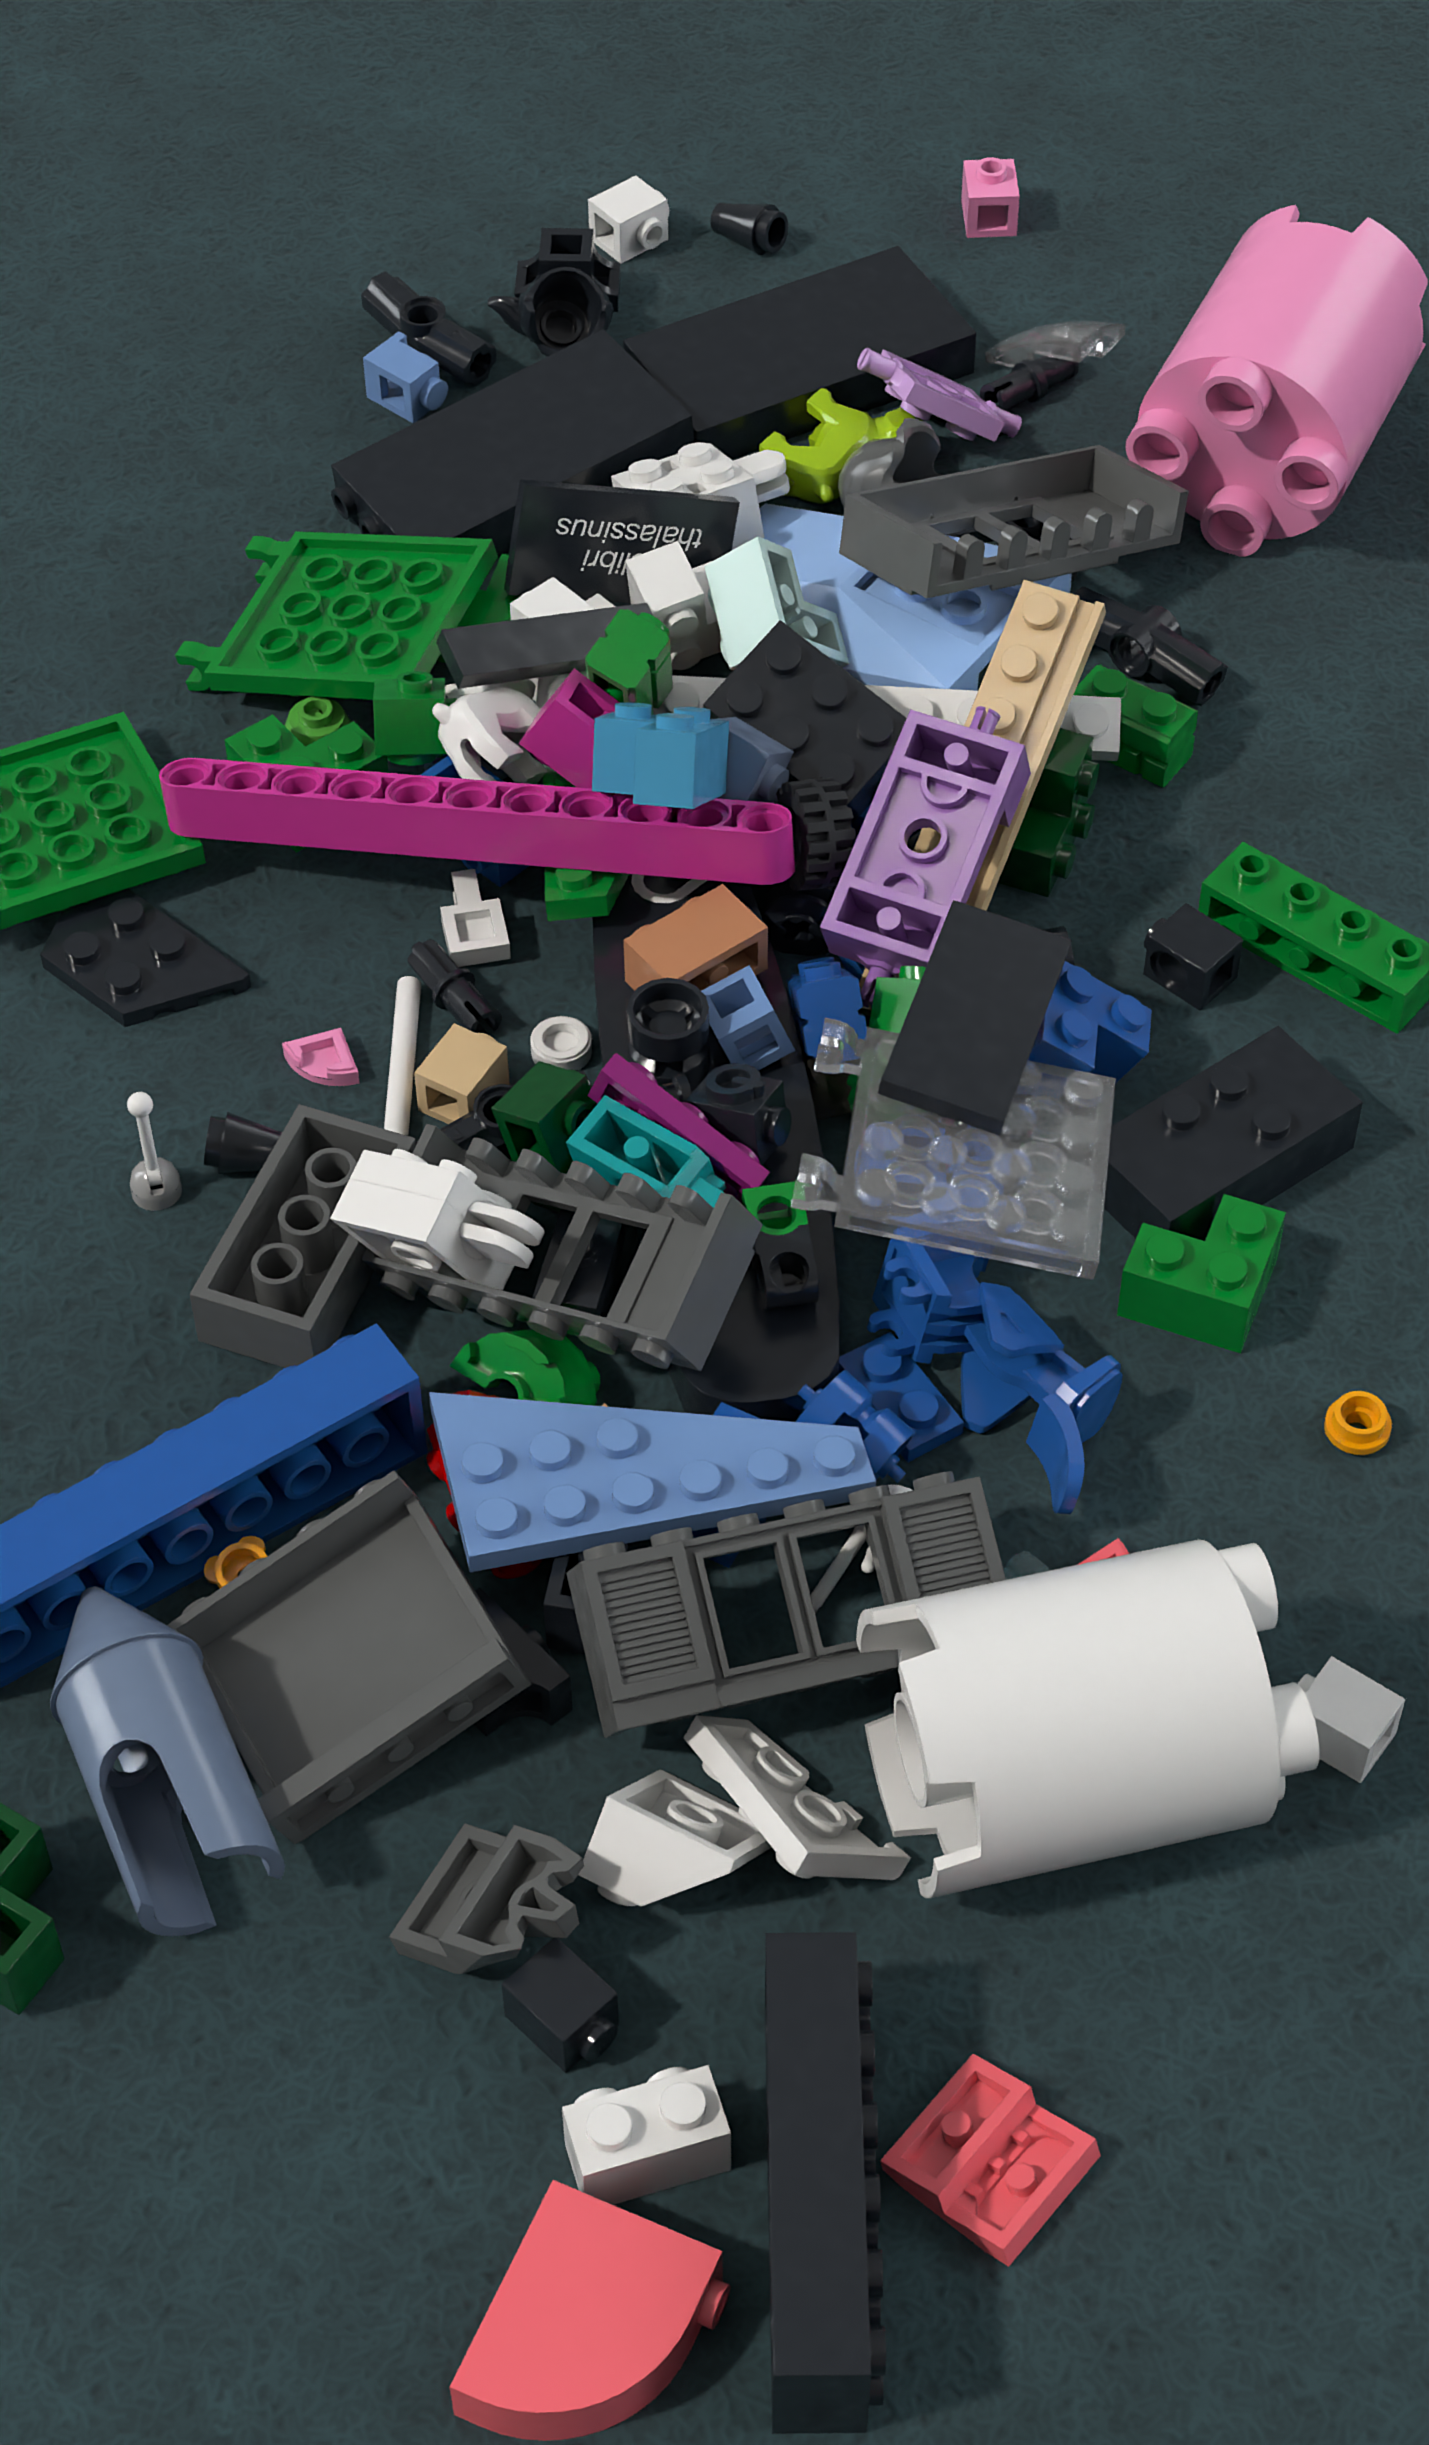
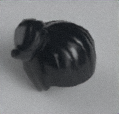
(556, 309)

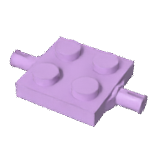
(930, 393)

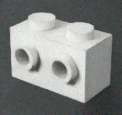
(647, 2135)

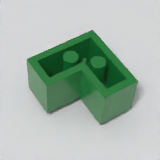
(274, 744)
(1204, 1286)

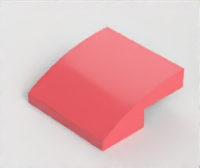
(990, 2159)

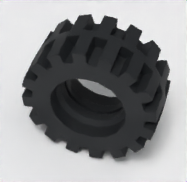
(820, 831)

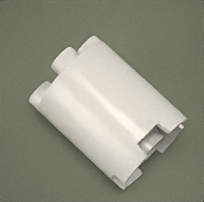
(1085, 1713)

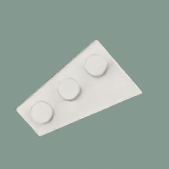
(802, 1826)

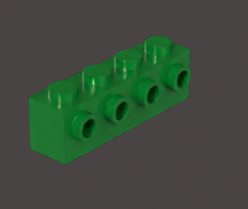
(1319, 936)

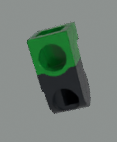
(782, 1249)

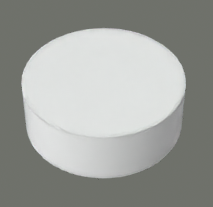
(561, 1043)

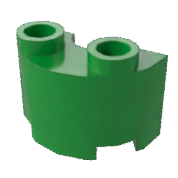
(534, 1364)

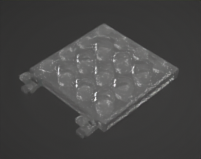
(957, 1188)

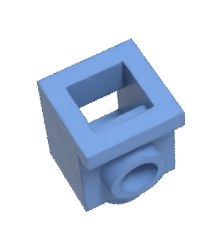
(403, 379)
(746, 1021)

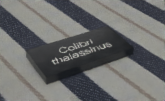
(590, 530)

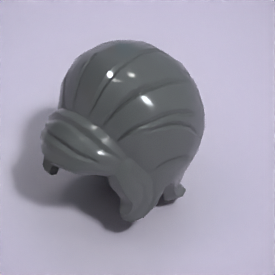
(891, 460)

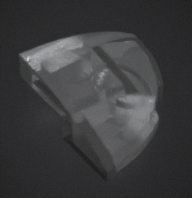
(1059, 340)

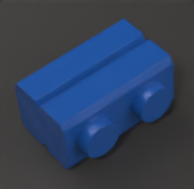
(824, 992)

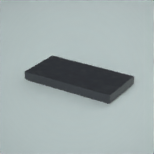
(975, 1017)

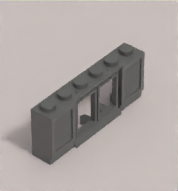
(1078, 494)
(674, 1285)
(655, 1626)

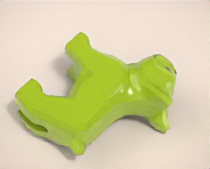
(816, 468)

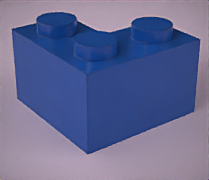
(1092, 1027)

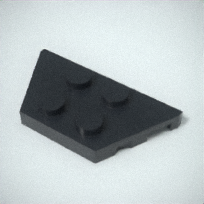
(135, 959)

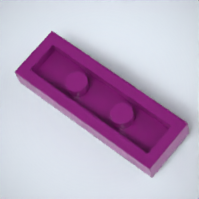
(639, 1091)

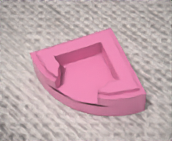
(323, 1056)

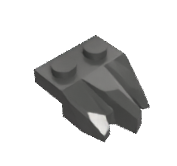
(488, 1899)

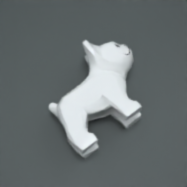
(490, 725)

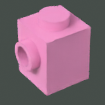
(990, 197)

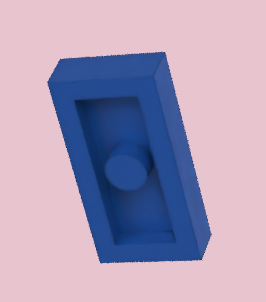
(906, 1391)

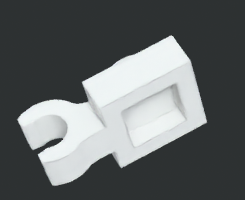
(473, 927)

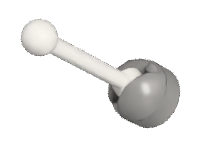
(153, 1169)

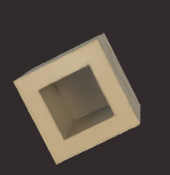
(458, 1072)

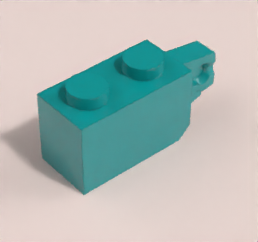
(623, 1141)

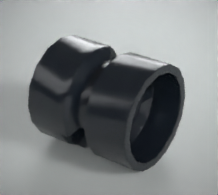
(669, 1030)

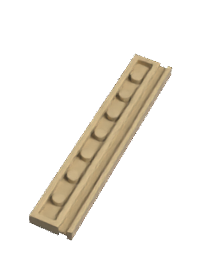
(1031, 690)

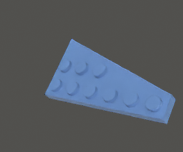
(578, 1476)

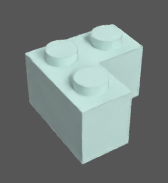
(758, 588)

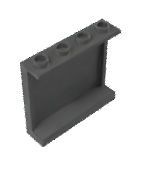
(349, 1656)

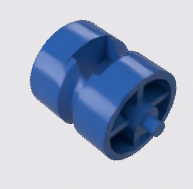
(850, 1404)

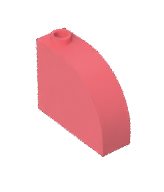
(587, 2321)

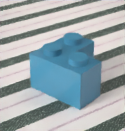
(661, 757)

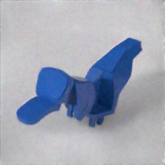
(1006, 1355)

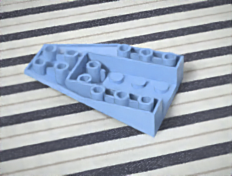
(886, 631)

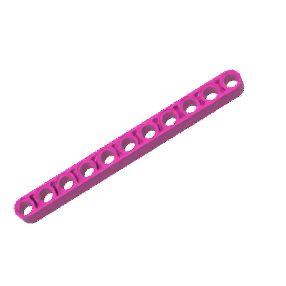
(477, 821)

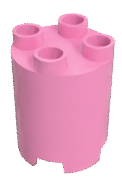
(1283, 377)

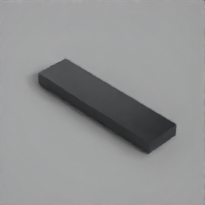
(525, 646)

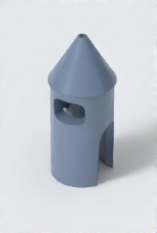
(143, 1697)

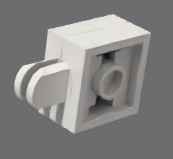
(707, 471)
(435, 1218)

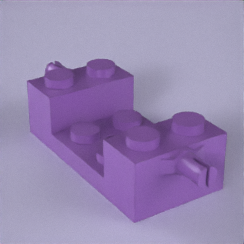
(898, 899)

